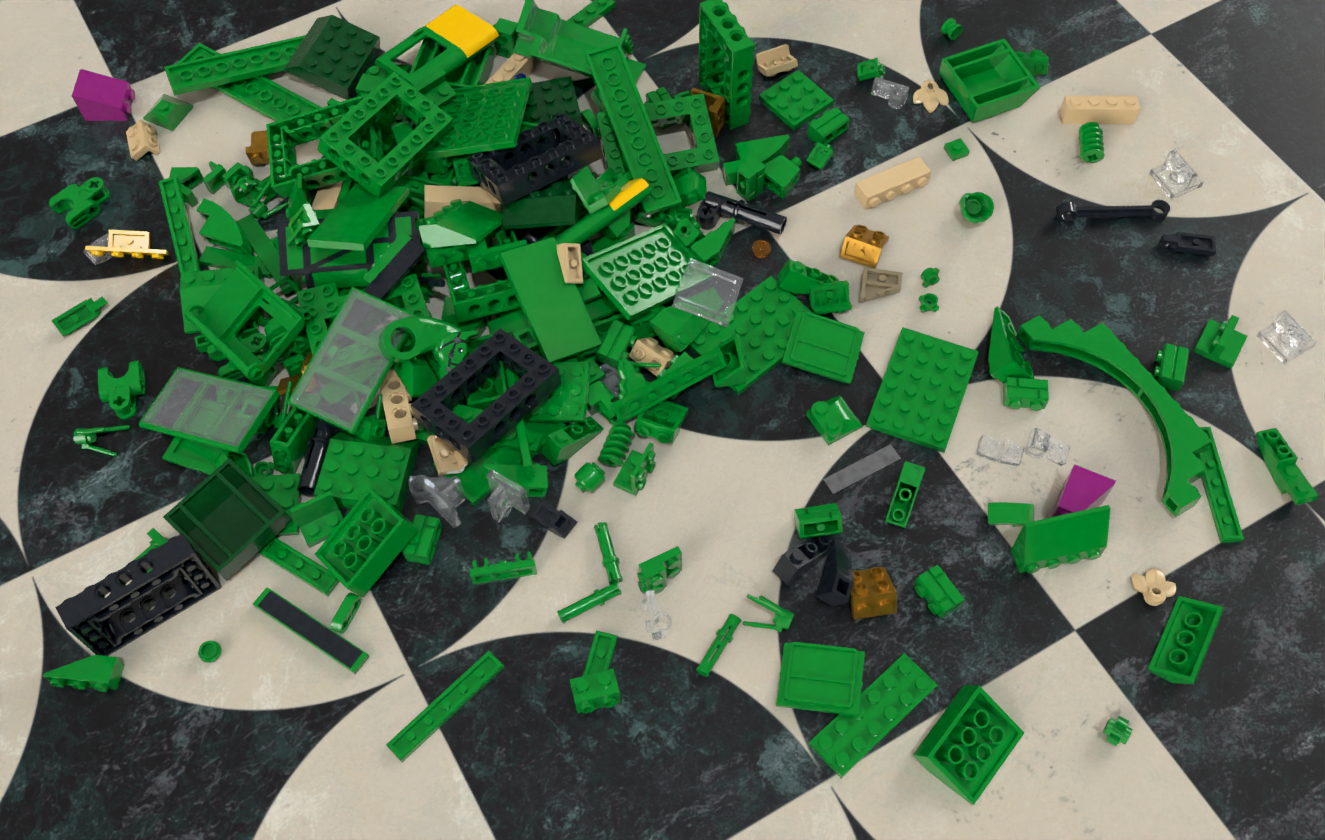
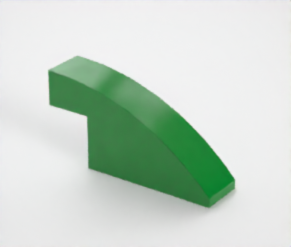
(762, 149)
(222, 228)

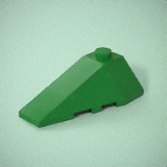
(677, 327)
(1005, 351)

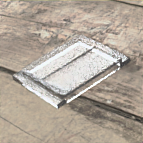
(708, 292)

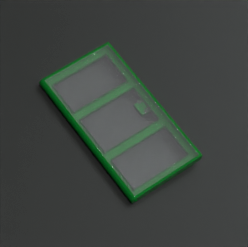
(349, 362)
(209, 409)

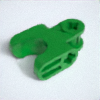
(82, 200)
(229, 370)
(122, 391)

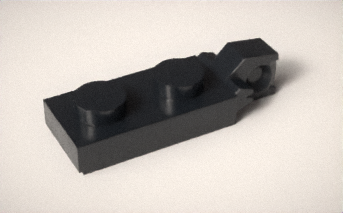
(1189, 243)

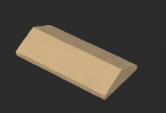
(438, 196)

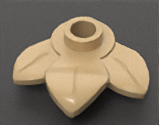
(929, 97)
(1153, 586)

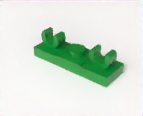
(503, 570)

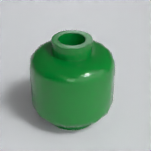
(589, 477)

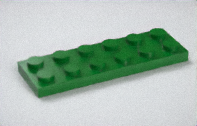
(881, 709)

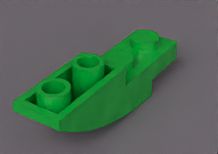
(1283, 468)

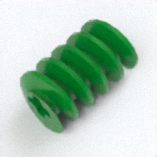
(1091, 142)
(616, 445)

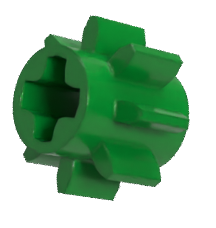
(1117, 730)

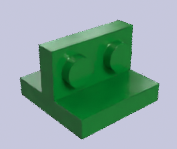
(436, 88)
(1221, 342)

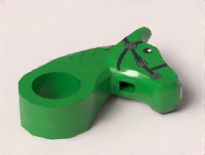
(428, 334)

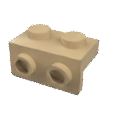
(775, 61)
(142, 139)
(648, 351)
(445, 457)

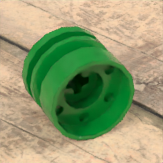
(300, 345)

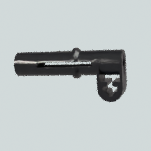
(740, 211)
(315, 456)

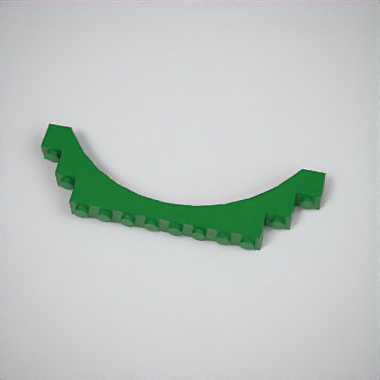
(1178, 431)

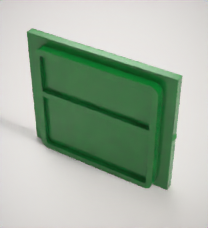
(823, 346)
(192, 455)
(821, 678)

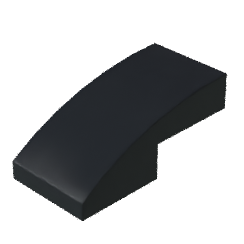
(553, 520)

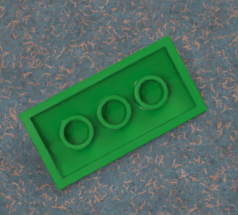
(1185, 640)

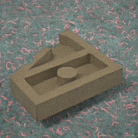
(879, 283)

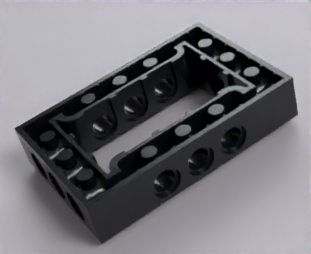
(508, 176)
(473, 439)
(102, 622)

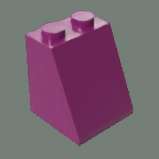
(102, 97)
(1082, 491)

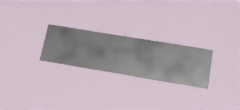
(862, 468)

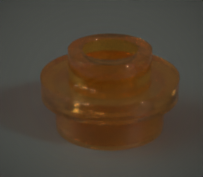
(761, 248)

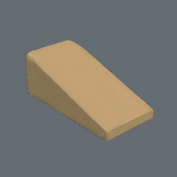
(570, 261)

